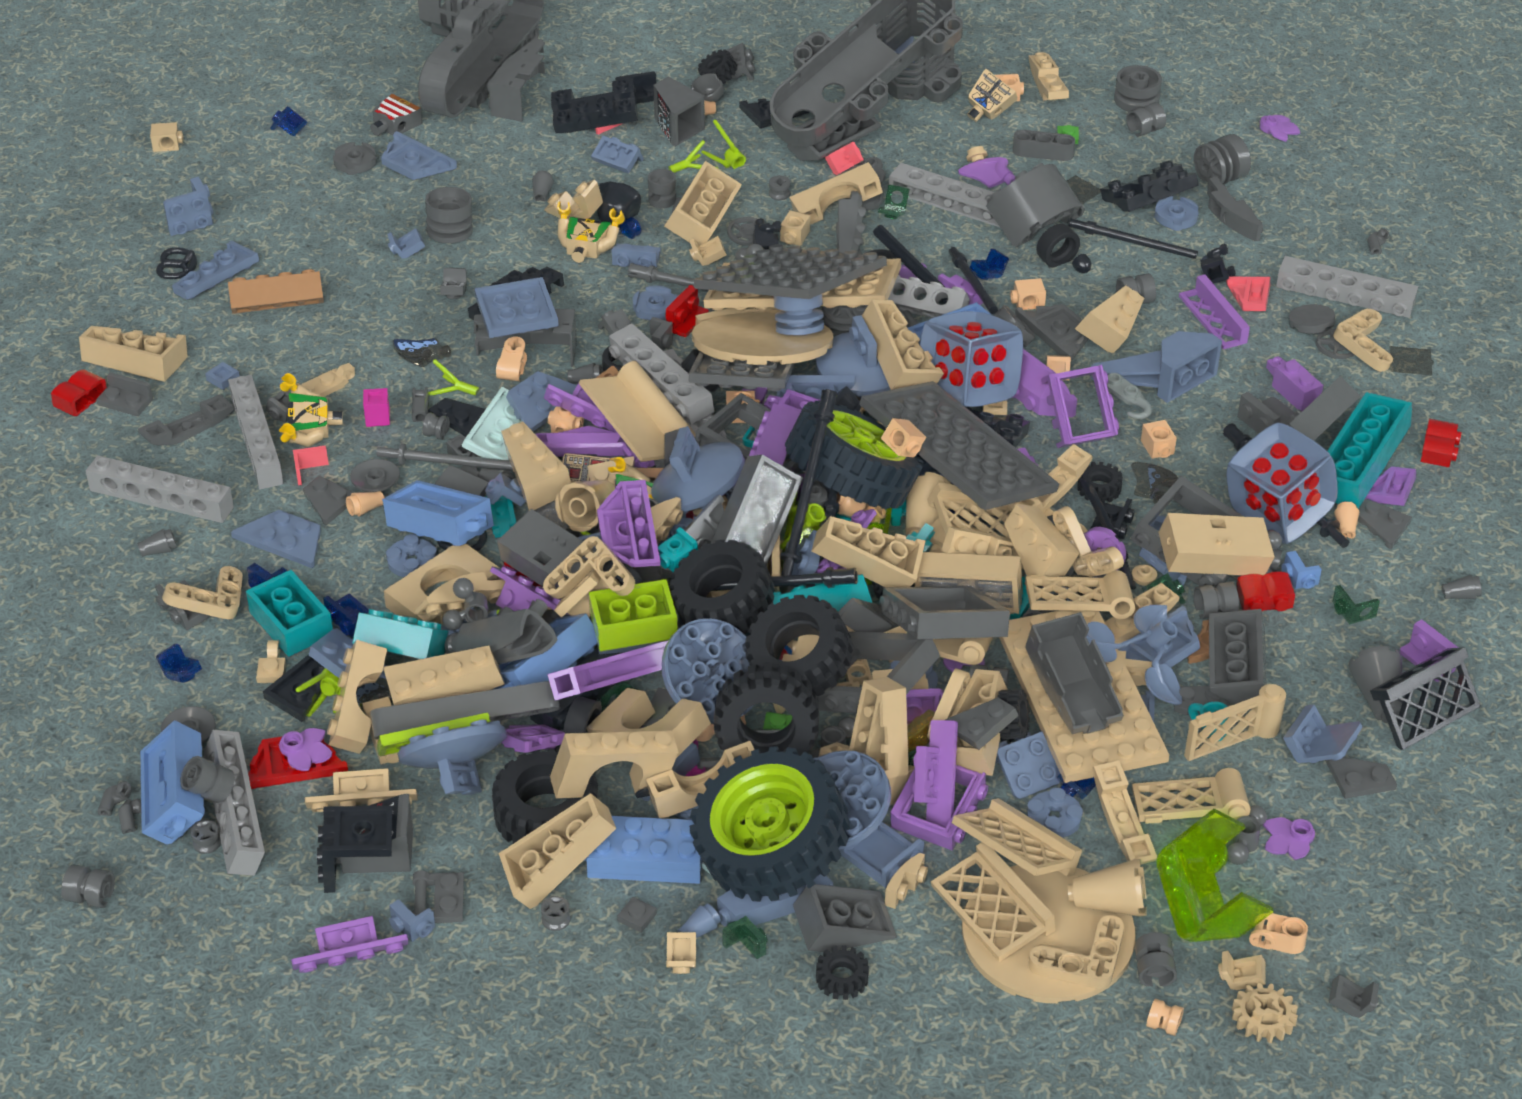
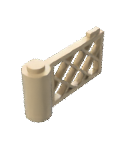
(1111, 592)
(1262, 720)
(1225, 793)

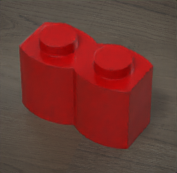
(78, 392)
(1440, 443)
(1266, 591)

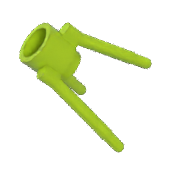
(733, 156)
(814, 516)
(328, 686)

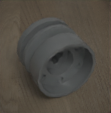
(1223, 158)
(449, 214)
(840, 317)

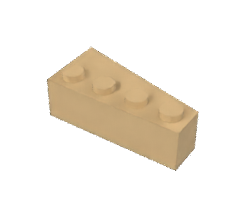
(898, 347)
(133, 352)
(535, 466)
(876, 555)
(444, 676)
(981, 688)
(555, 849)

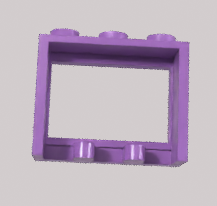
(1062, 421)
(931, 832)

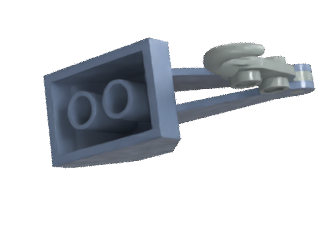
(1179, 366)

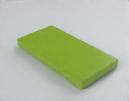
(392, 742)

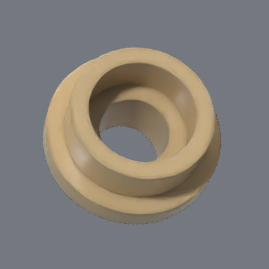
(976, 153)
(1144, 574)

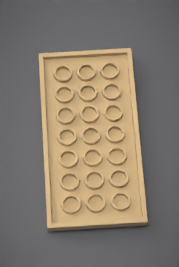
(857, 292)
(1130, 741)

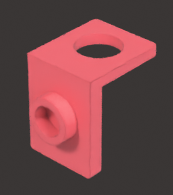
(309, 458)

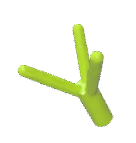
(687, 163)
(459, 385)

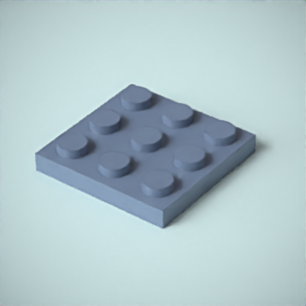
(516, 307)

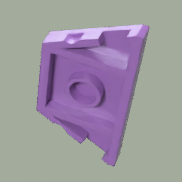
(532, 737)

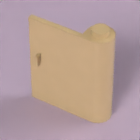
(963, 650)

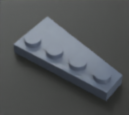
(221, 267)

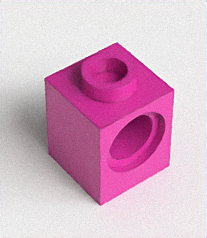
(376, 407)

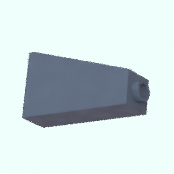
(734, 908)

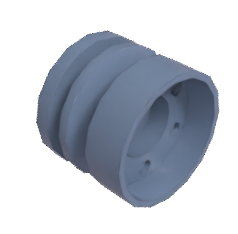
(798, 315)

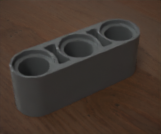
(1043, 145)

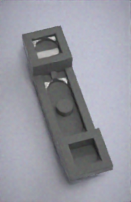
(211, 413)

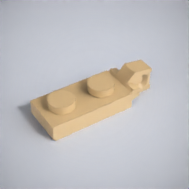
(331, 380)

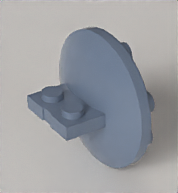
(855, 355)
(698, 472)
(701, 660)
(454, 753)
(863, 789)

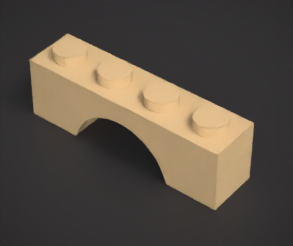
(819, 197)
(351, 726)
(676, 793)

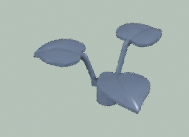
(1158, 631)

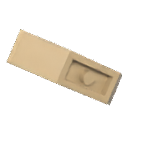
(583, 203)

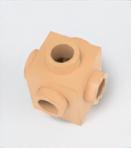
(563, 420)

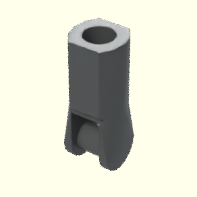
(419, 404)

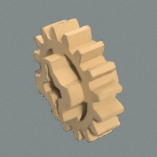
(1269, 1012)

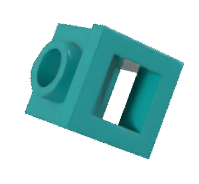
(676, 549)

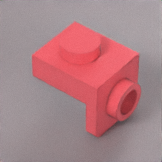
(844, 158)

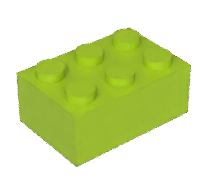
(633, 619)

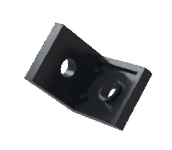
(341, 839)

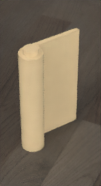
(635, 409)

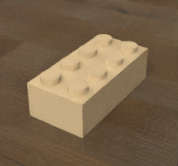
(703, 204)

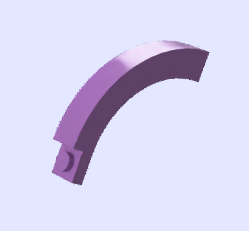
(606, 671)

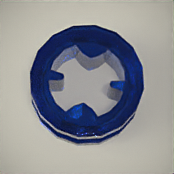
(630, 228)

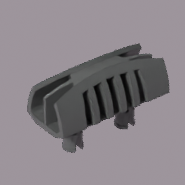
(510, 633)

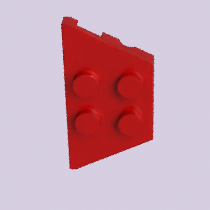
(272, 768)

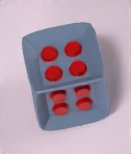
(976, 355)
(1282, 480)

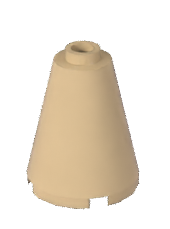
(579, 503)
(917, 507)
(1112, 889)

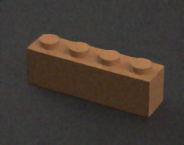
(275, 292)

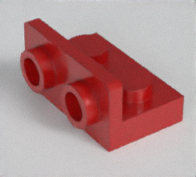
(683, 311)

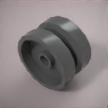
(1137, 87)

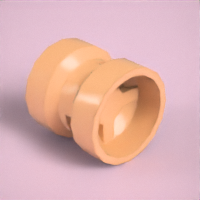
(1165, 1017)

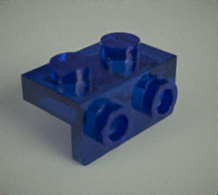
(345, 612)

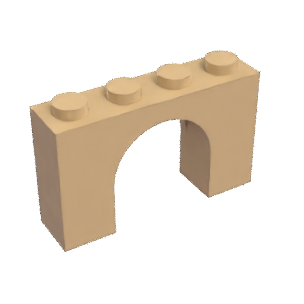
(410, 591)
(634, 708)
(587, 752)

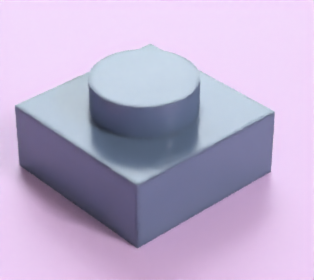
(220, 374)

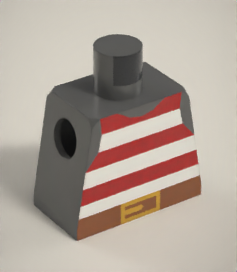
(395, 115)

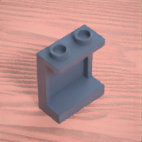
(882, 853)

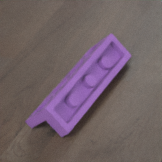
(1220, 308)

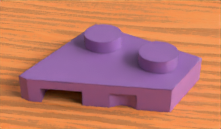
(1393, 486)

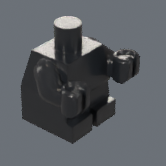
(764, 233)
(1214, 266)

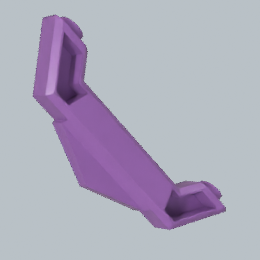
(590, 441)

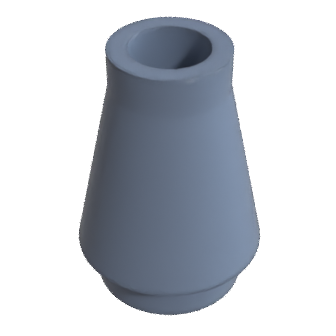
(702, 921)

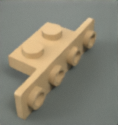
(358, 788)

